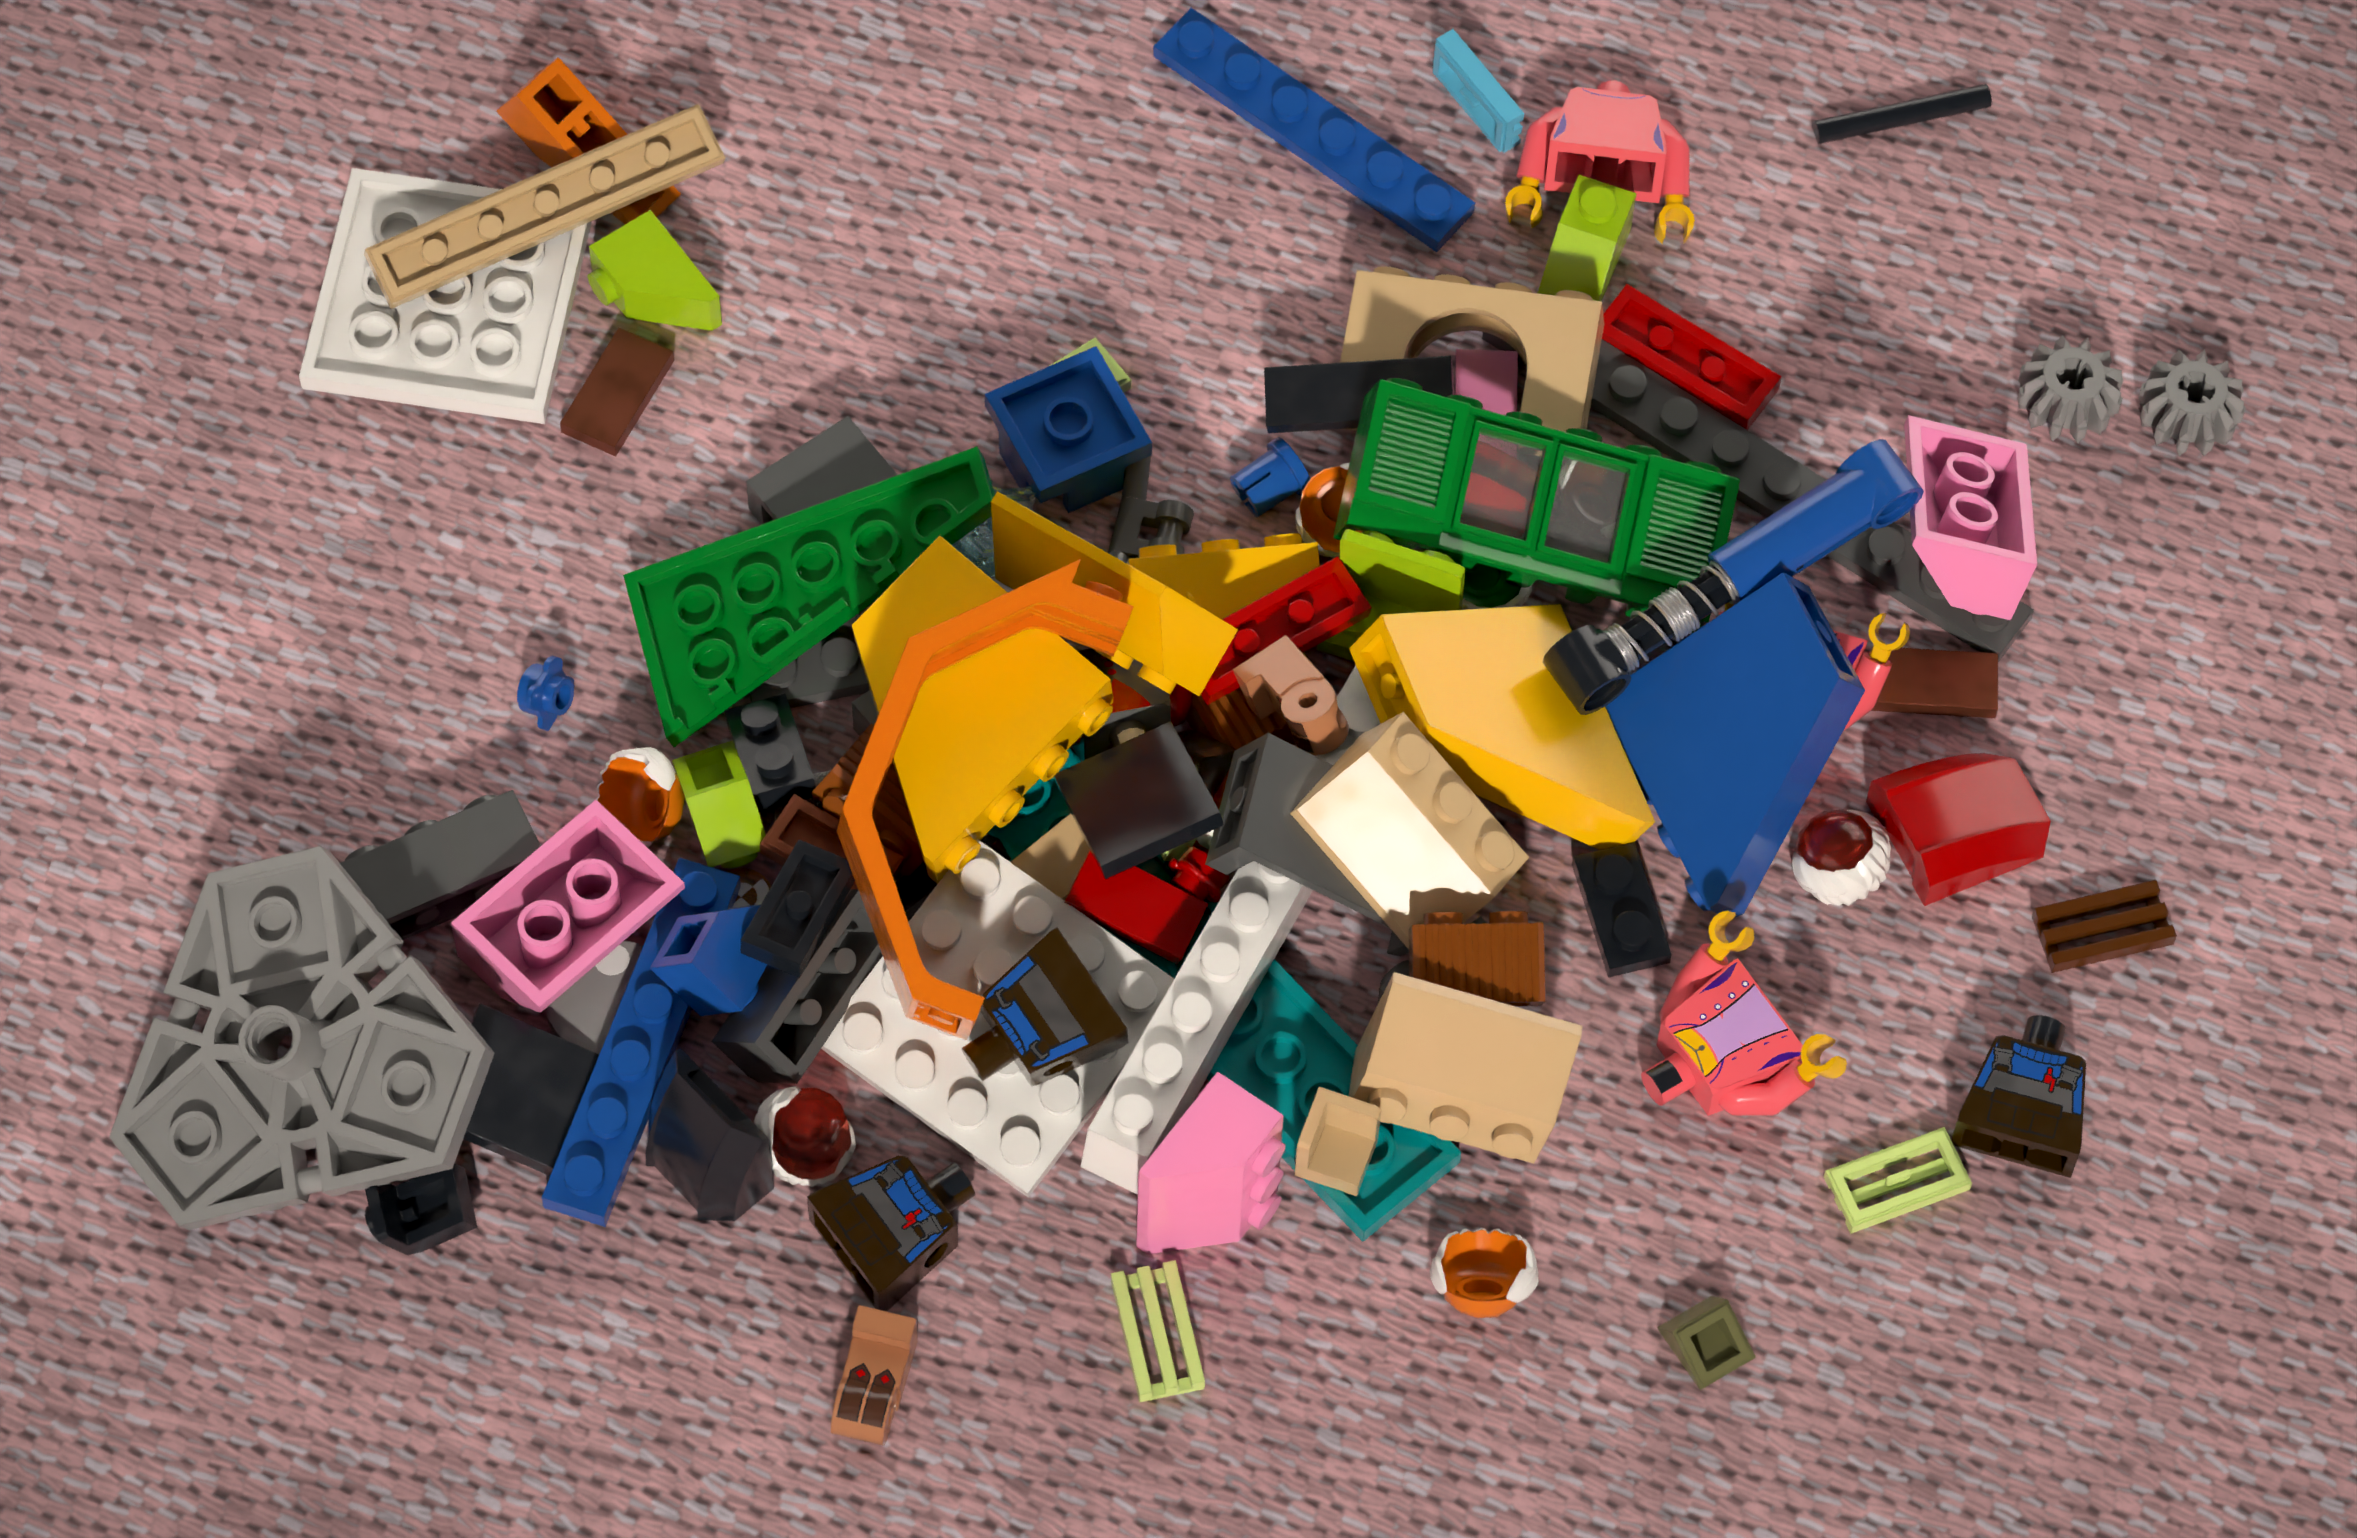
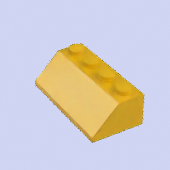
(1165, 630)

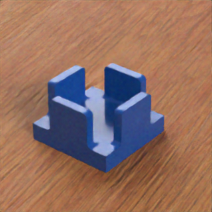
(1068, 430)

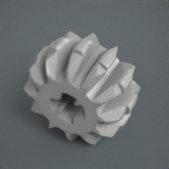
(2086, 406)
(2204, 422)

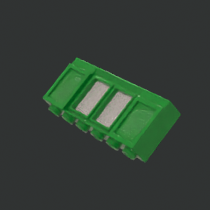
(1531, 497)

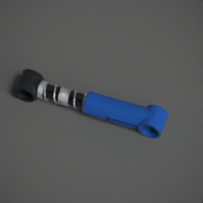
(1865, 492)

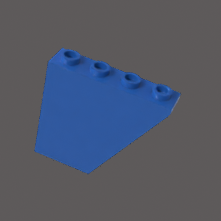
(1737, 734)

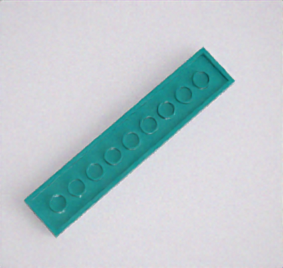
(1280, 1053)

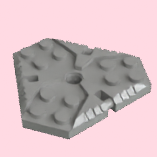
(370, 1073)

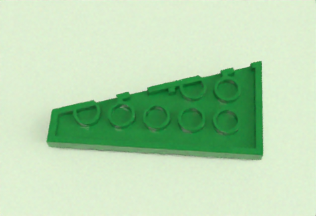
(761, 598)

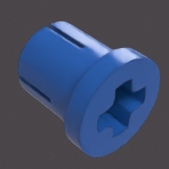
(1270, 478)

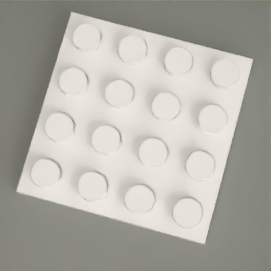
(466, 347)
(970, 937)

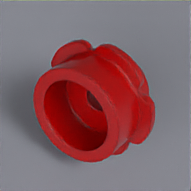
(1196, 877)

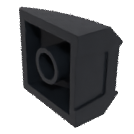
(706, 1144)

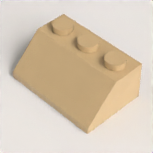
(1408, 829)
(1464, 1067)

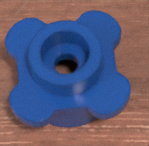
(545, 691)

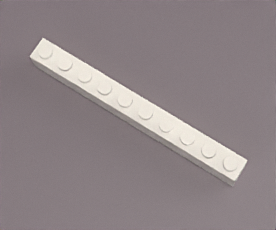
(1204, 999)

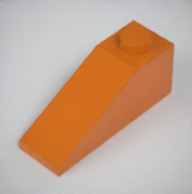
(563, 121)

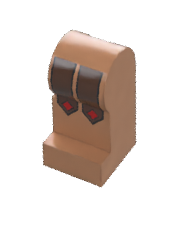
(1288, 683)
(874, 1375)

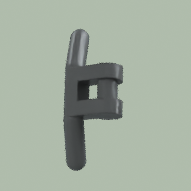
(1168, 516)

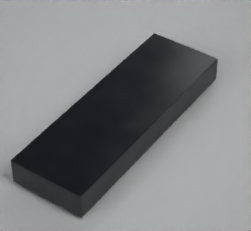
(1334, 393)

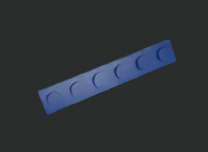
(1314, 129)
(631, 1063)

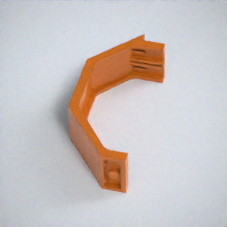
(1050, 603)

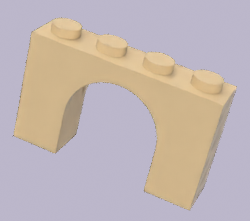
(1553, 334)

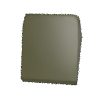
(1708, 1340)

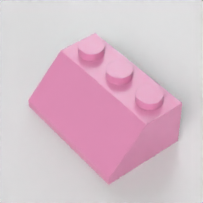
(1973, 515)
(563, 909)
(1212, 1172)

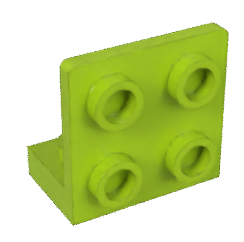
(1394, 582)

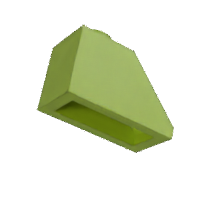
(1589, 239)
(652, 277)
(721, 805)

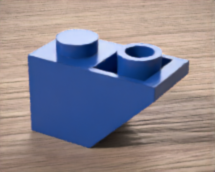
(706, 963)

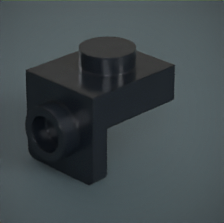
(421, 1211)

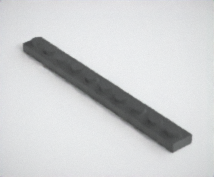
(1771, 480)

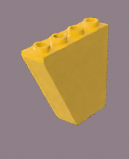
(1502, 719)
(983, 724)

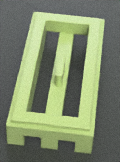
(1907, 1202)
(1146, 1281)

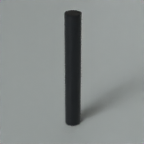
(1902, 113)

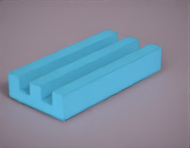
(1477, 91)

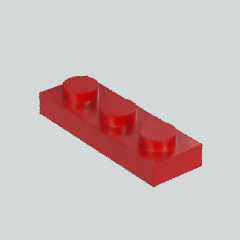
(1689, 357)
(1303, 610)

